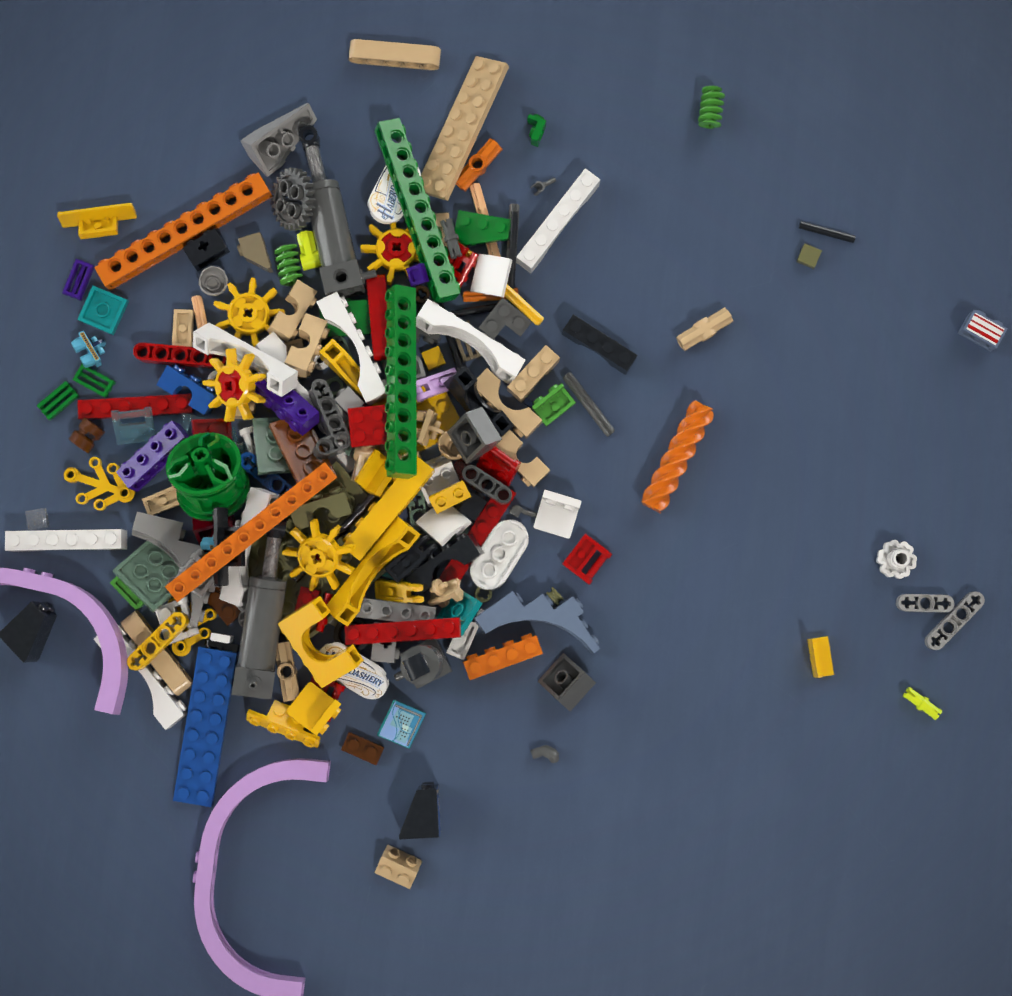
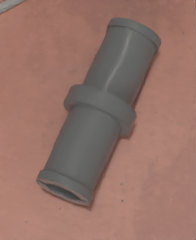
(451, 238)

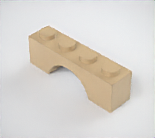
(524, 420)

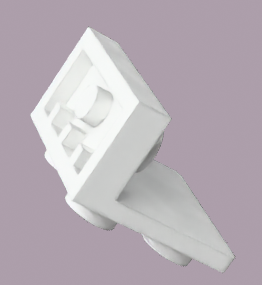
(441, 479)
(557, 514)

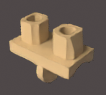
(430, 426)
(442, 592)

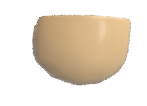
(447, 447)

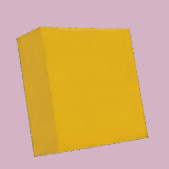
(433, 358)

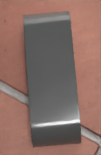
(480, 478)

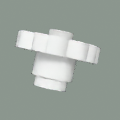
(887, 559)

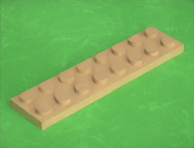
(462, 126)

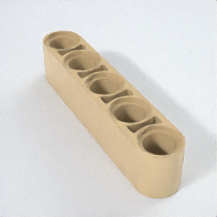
(394, 54)
(164, 662)

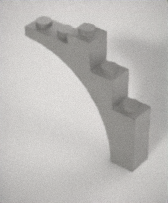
(166, 535)

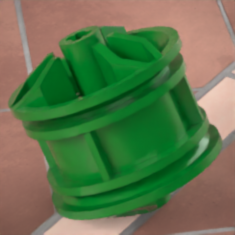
(207, 475)

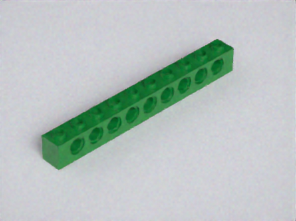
(394, 129)
(407, 410)

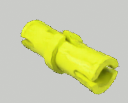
(922, 703)

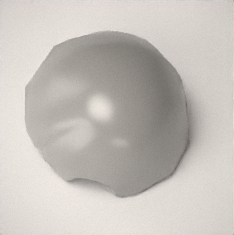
(213, 281)

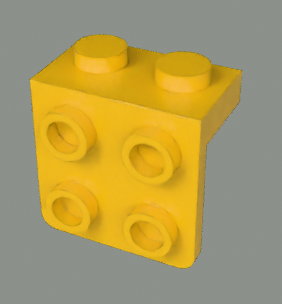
(314, 709)

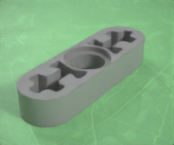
(939, 598)

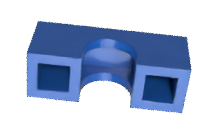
(175, 378)

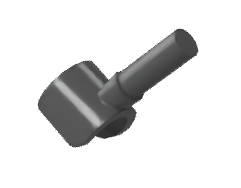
(540, 186)
(516, 510)

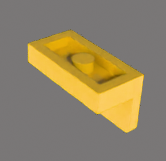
(373, 474)
(820, 657)

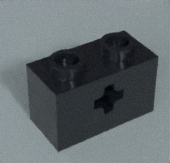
(215, 249)

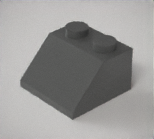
(474, 434)
(566, 682)

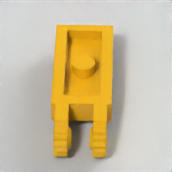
(401, 592)

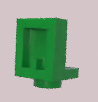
(536, 132)

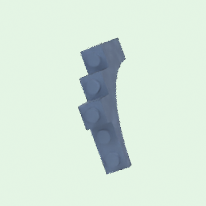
(564, 616)

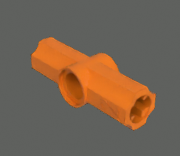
(485, 155)

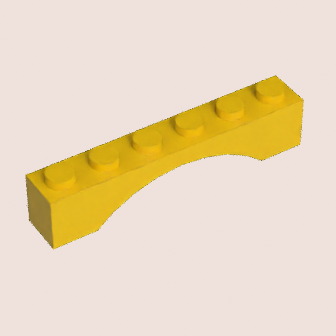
(344, 366)
(394, 541)

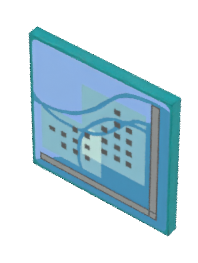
(401, 724)

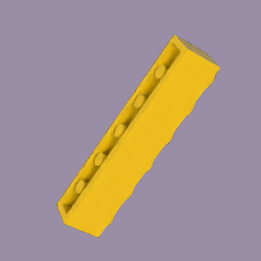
(384, 512)

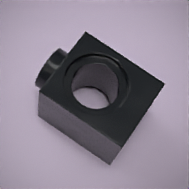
(473, 506)

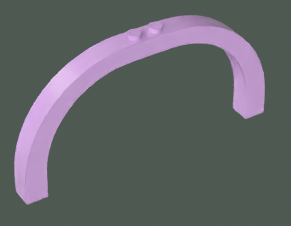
(110, 637)
(223, 955)

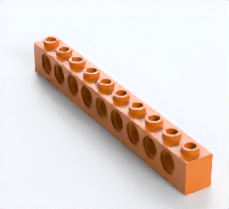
(188, 219)
(250, 532)

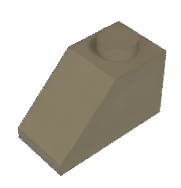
(255, 251)

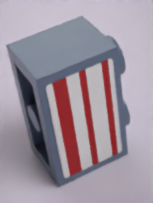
(982, 330)

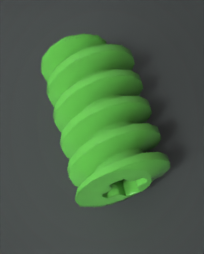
(709, 107)
(286, 264)

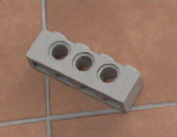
(395, 611)

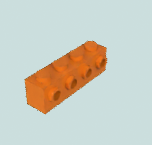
(503, 657)

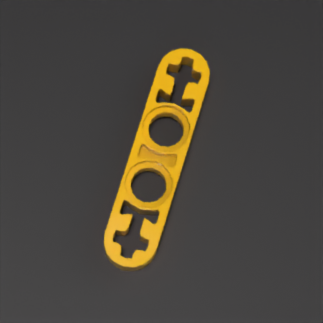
(155, 638)

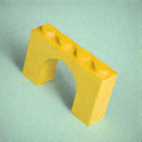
(322, 666)

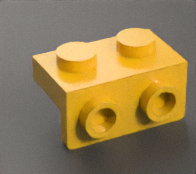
(449, 496)

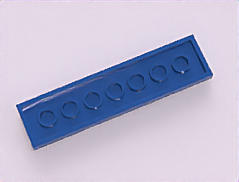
(205, 726)

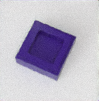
(417, 275)

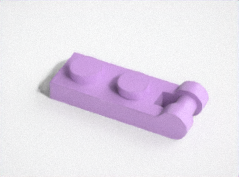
(433, 385)

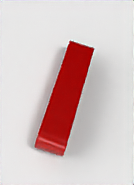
(377, 307)
(172, 355)

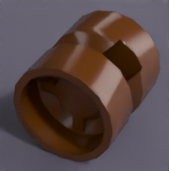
(85, 442)

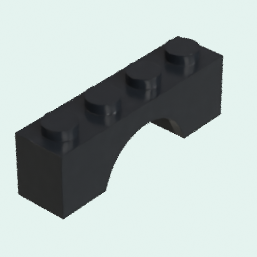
(607, 348)
(464, 389)
(464, 551)

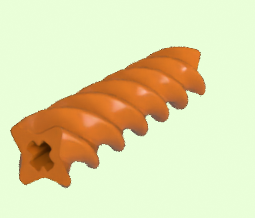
(674, 461)

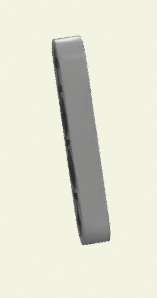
(954, 620)

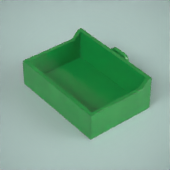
(360, 310)

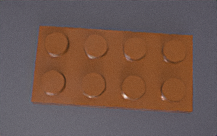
(298, 449)

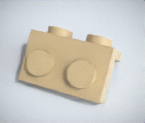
(398, 866)

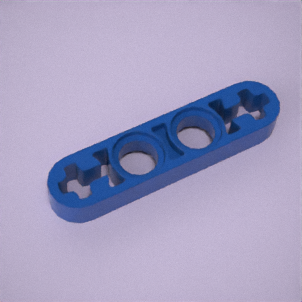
(267, 481)

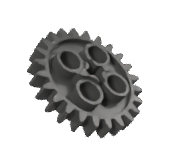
(290, 211)

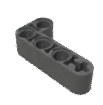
(325, 417)

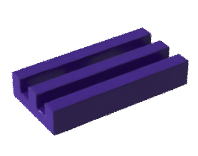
(81, 291)

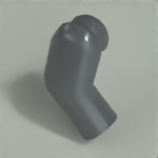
(546, 751)

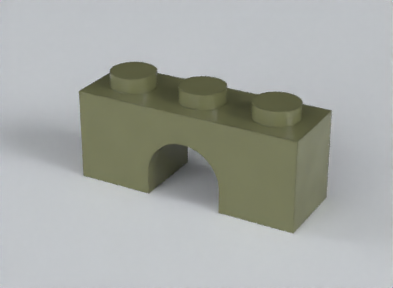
(336, 501)

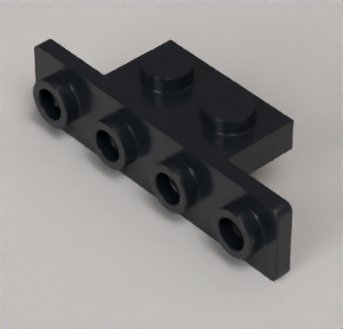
(221, 532)

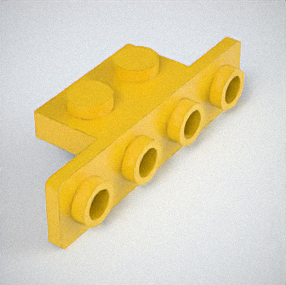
(98, 220)
(280, 722)

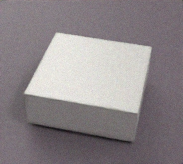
(221, 638)

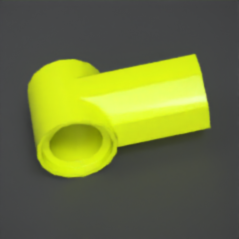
(309, 254)

